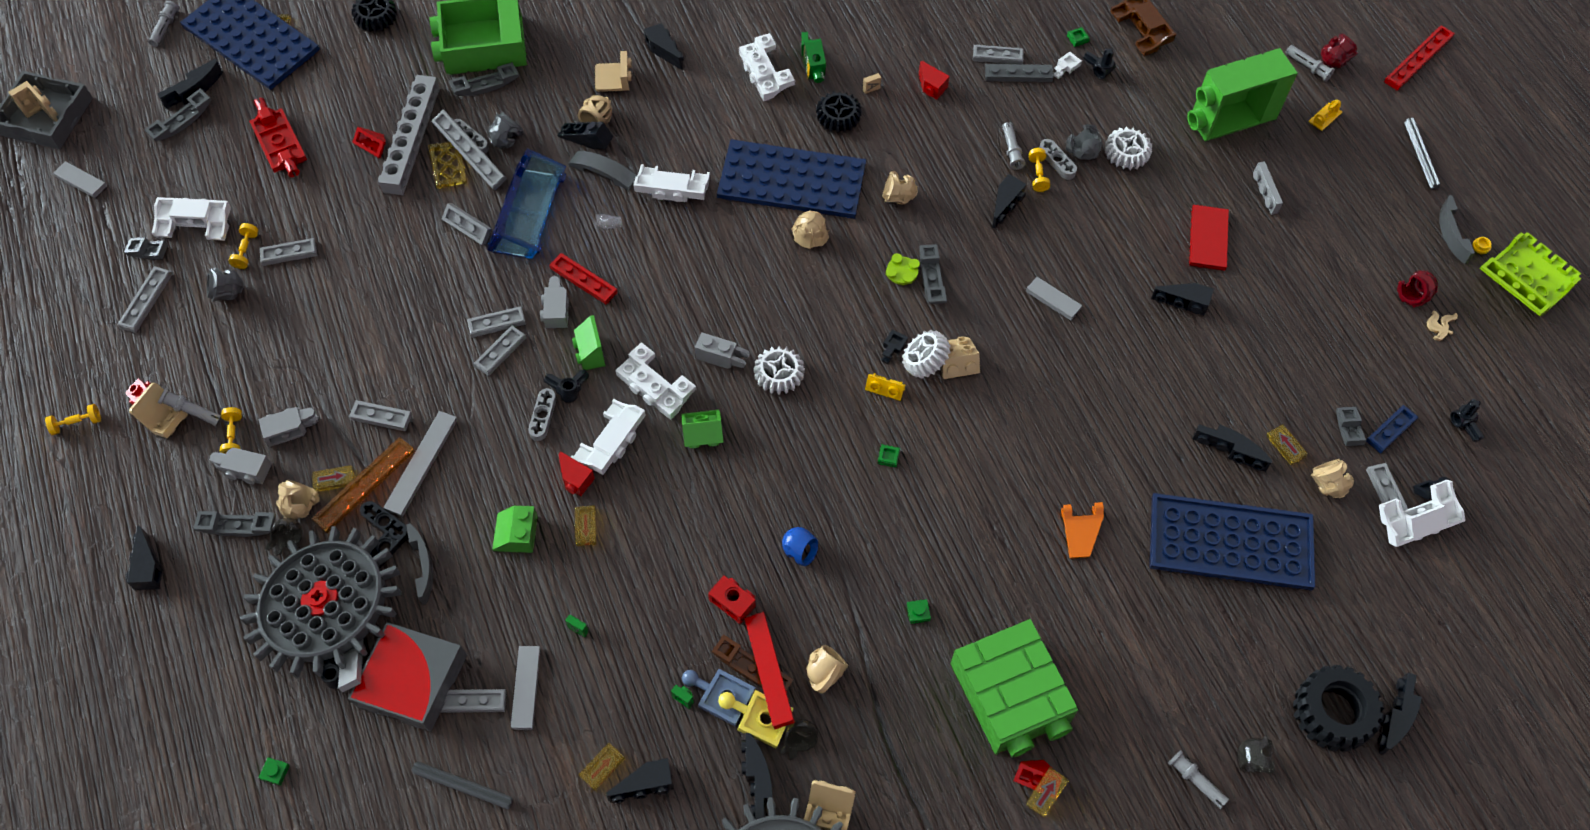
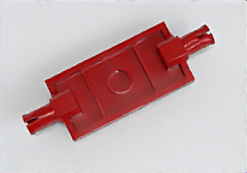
(277, 139)

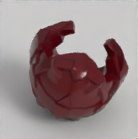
(1338, 51)
(1419, 289)

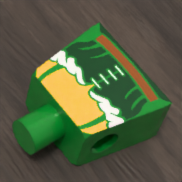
(814, 65)

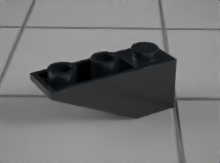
(660, 44)
(588, 134)
(1009, 193)
(1190, 296)
(144, 567)
(647, 779)

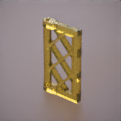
(450, 181)

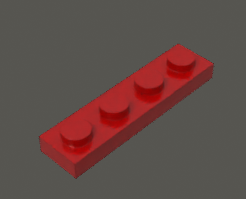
(583, 278)

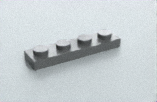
(1018, 73)

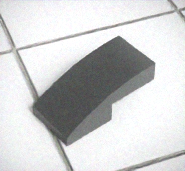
(146, 249)
(1349, 426)

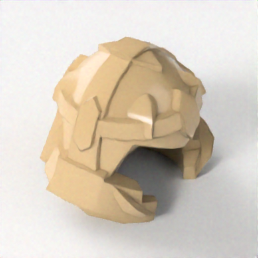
(899, 190)
(810, 230)
(1331, 480)
(296, 499)

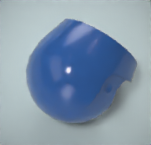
(795, 542)

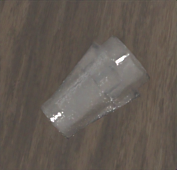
(606, 221)

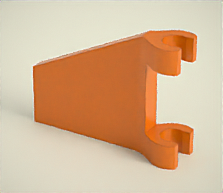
(1082, 530)

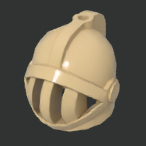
(596, 110)
(825, 668)

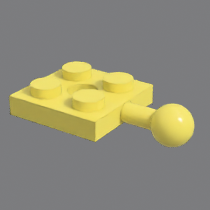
(751, 719)

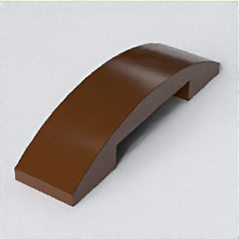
(741, 661)

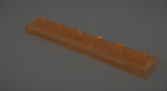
(363, 485)

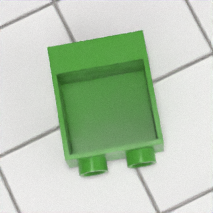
(478, 35)
(1242, 94)
(1014, 689)

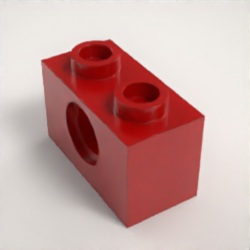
(735, 609)

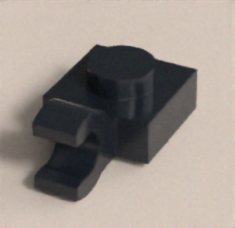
(893, 343)
(1424, 490)

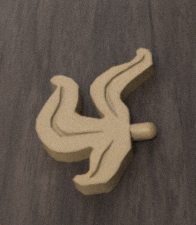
(1443, 329)

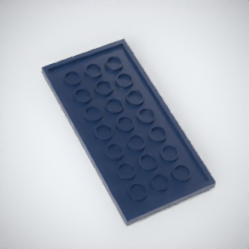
(251, 38)
(792, 178)
(1232, 541)

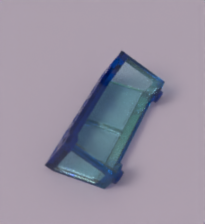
(526, 206)

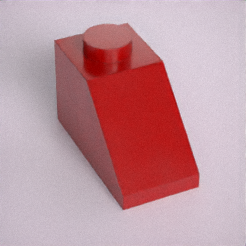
(932, 80)
(575, 475)

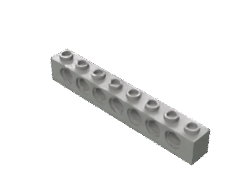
(409, 135)

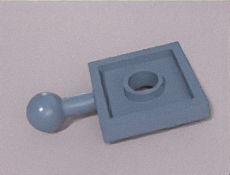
(720, 683)

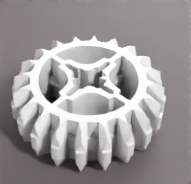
(1128, 148)
(926, 354)
(785, 378)

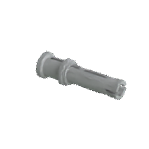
(165, 18)
(1317, 64)
(1014, 151)
(180, 403)
(1190, 772)

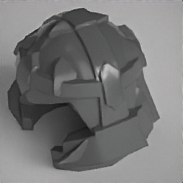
(502, 131)
(1086, 144)
(223, 286)

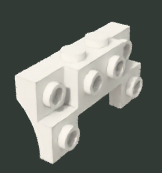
(761, 70)
(671, 185)
(191, 213)
(651, 385)
(614, 437)
(1422, 519)

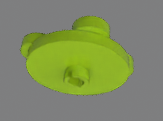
(902, 269)

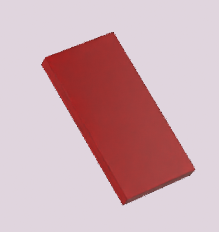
(1209, 237)

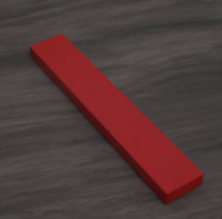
(1419, 57)
(769, 671)

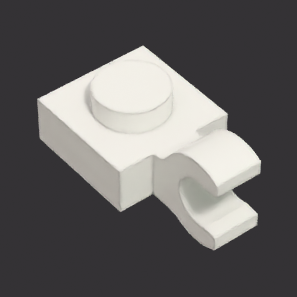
(1068, 63)

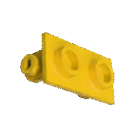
(1326, 115)
(879, 385)

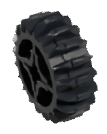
(374, 14)
(849, 114)

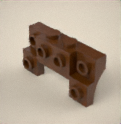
(1148, 22)

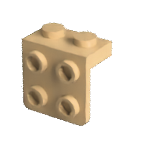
(614, 75)
(30, 101)
(962, 359)
(154, 416)
(834, 800)

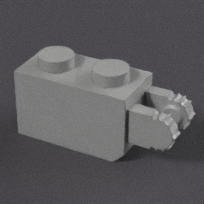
(555, 305)
(720, 351)
(286, 425)
(242, 465)

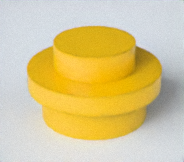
(1482, 245)

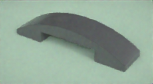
(485, 83)
(181, 119)
(604, 166)
(1460, 247)
(931, 274)
(234, 525)
(425, 583)

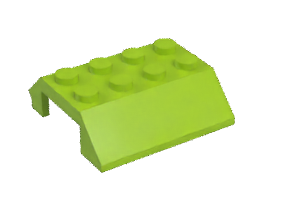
(1531, 274)

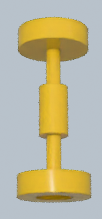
(1036, 156)
(249, 231)
(230, 414)
(53, 426)

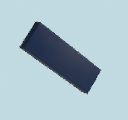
(1392, 429)

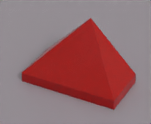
(370, 141)
(1031, 773)

